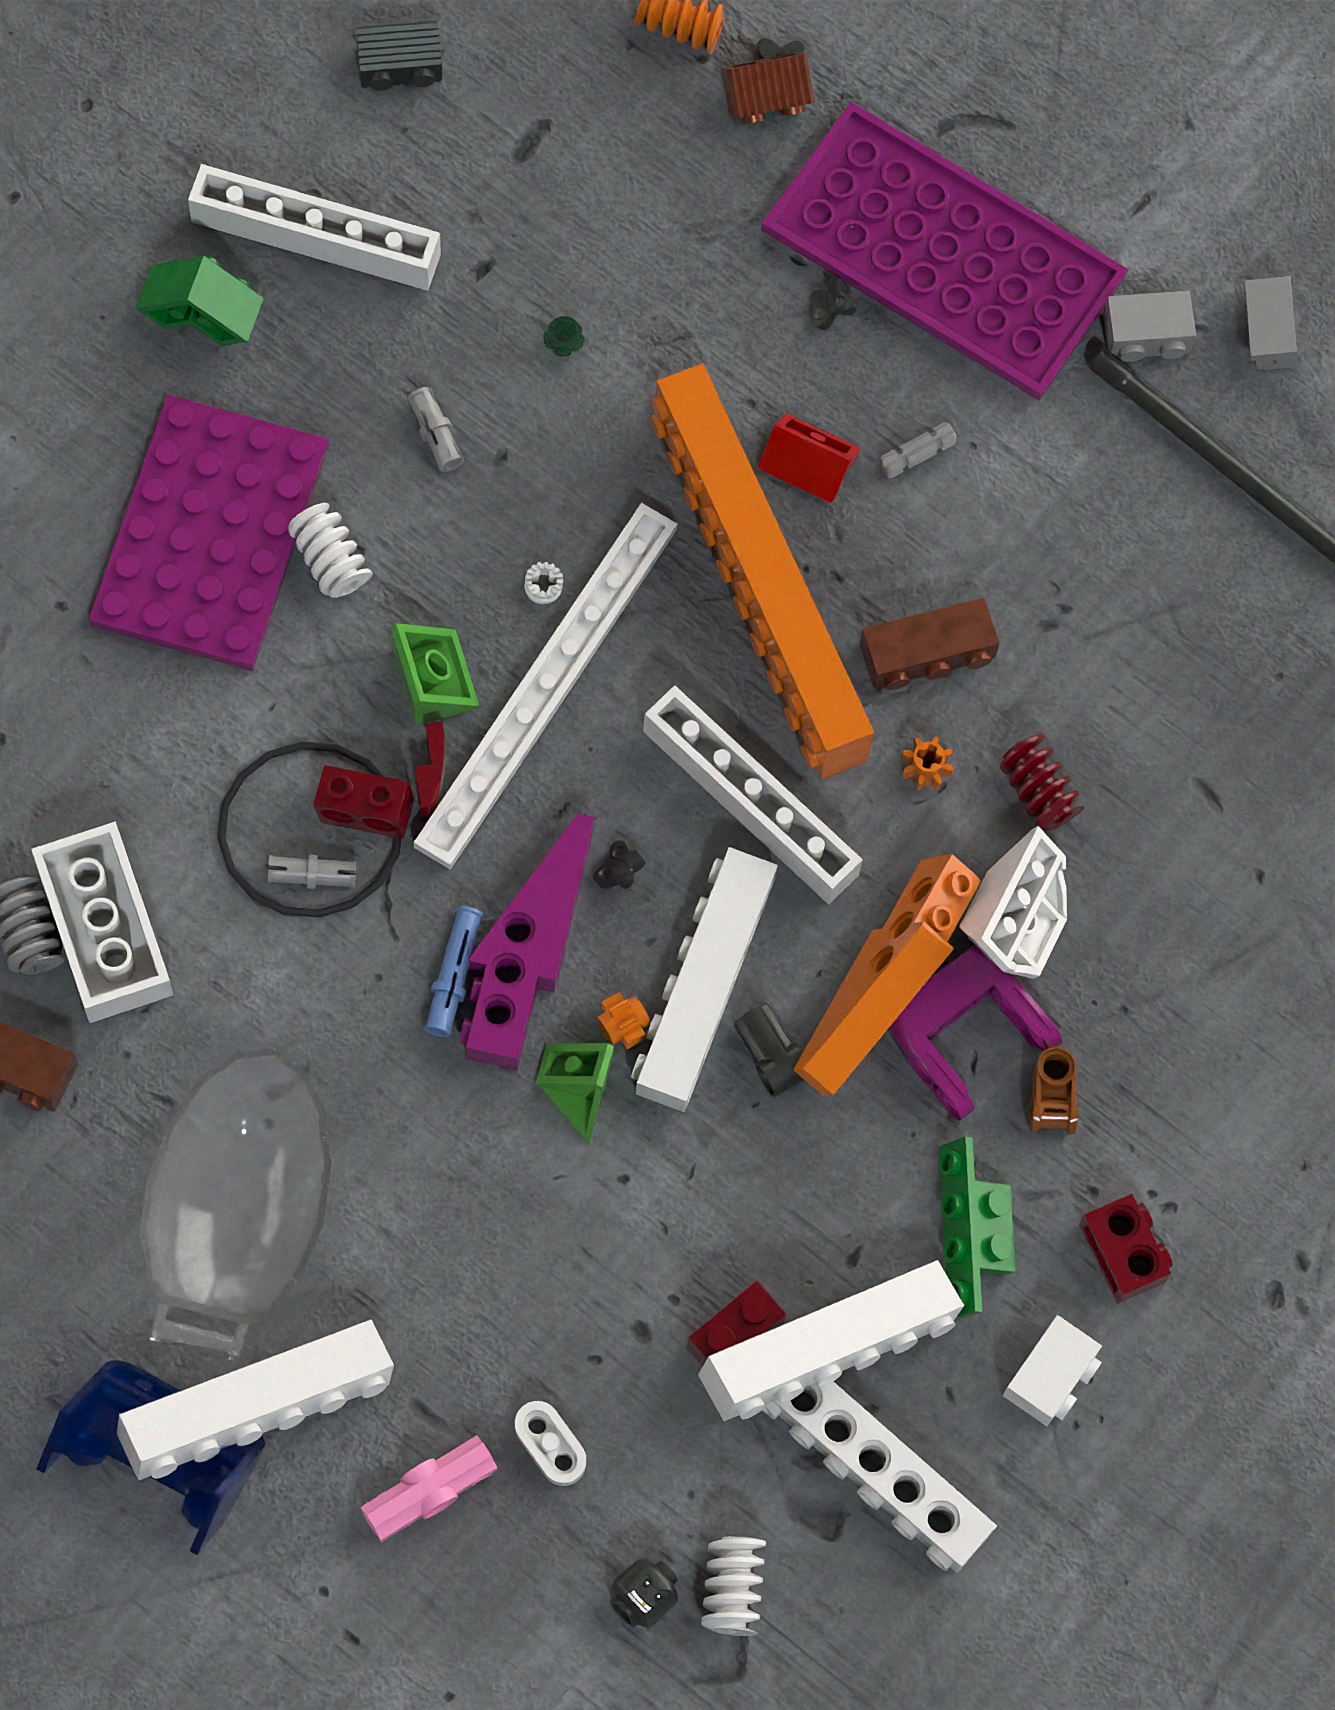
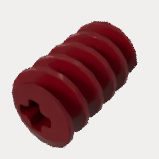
(1039, 783)

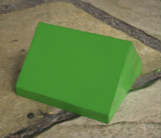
(432, 672)

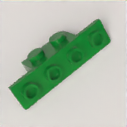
(974, 1225)

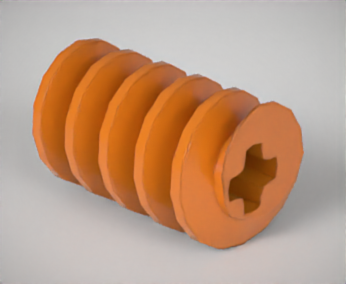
(684, 18)

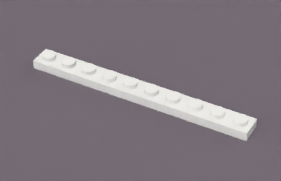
(545, 686)

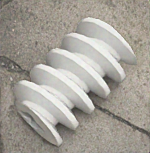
(326, 552)
(732, 1585)

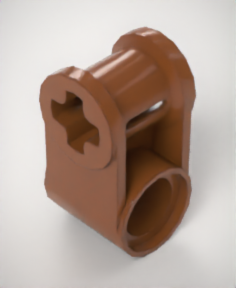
(1054, 1101)

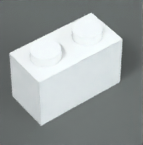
(1052, 1372)

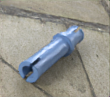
(449, 988)

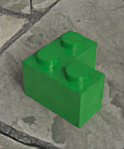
(202, 296)

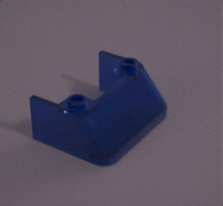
(88, 1434)

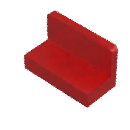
(808, 457)

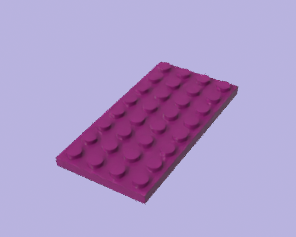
(944, 250)

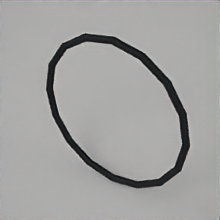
(245, 885)

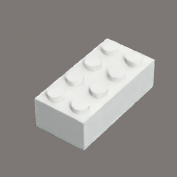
(102, 922)

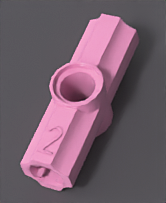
(429, 1488)

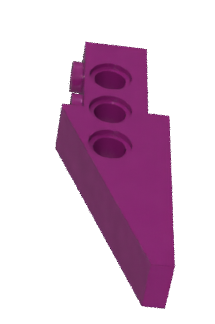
(546, 912)

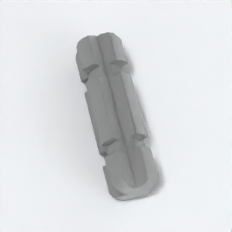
(917, 450)

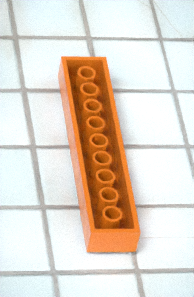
(761, 573)

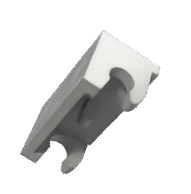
(1271, 323)

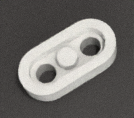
(552, 1443)

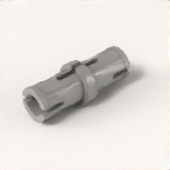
(435, 429)
(312, 871)

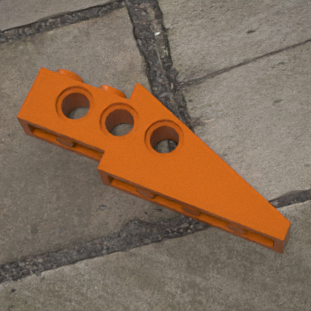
(889, 971)

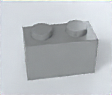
(1149, 325)

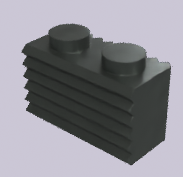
(399, 55)

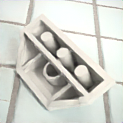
(1020, 906)

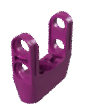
(947, 999)

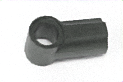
(770, 1049)

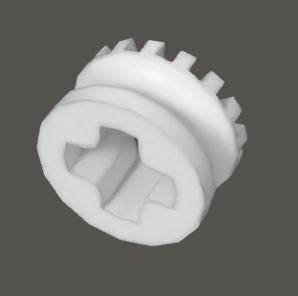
(533, 590)

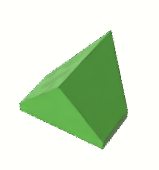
(576, 1080)

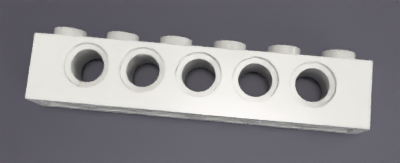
(900, 1464)

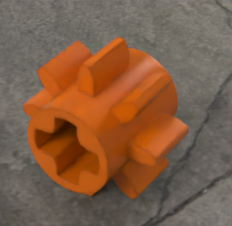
(930, 751)
(623, 1020)

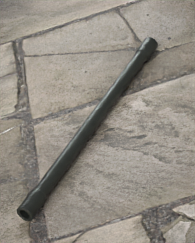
(1125, 381)

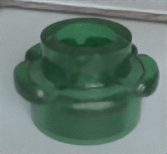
(564, 326)

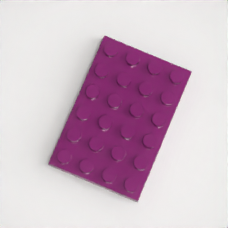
(208, 532)

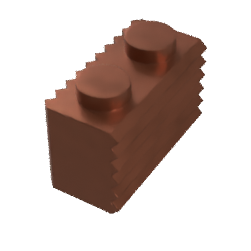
(768, 86)

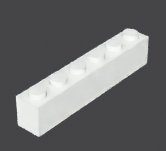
(314, 227)
(752, 795)
(705, 980)
(831, 1341)
(254, 1400)

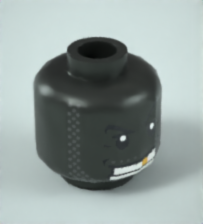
(644, 1593)

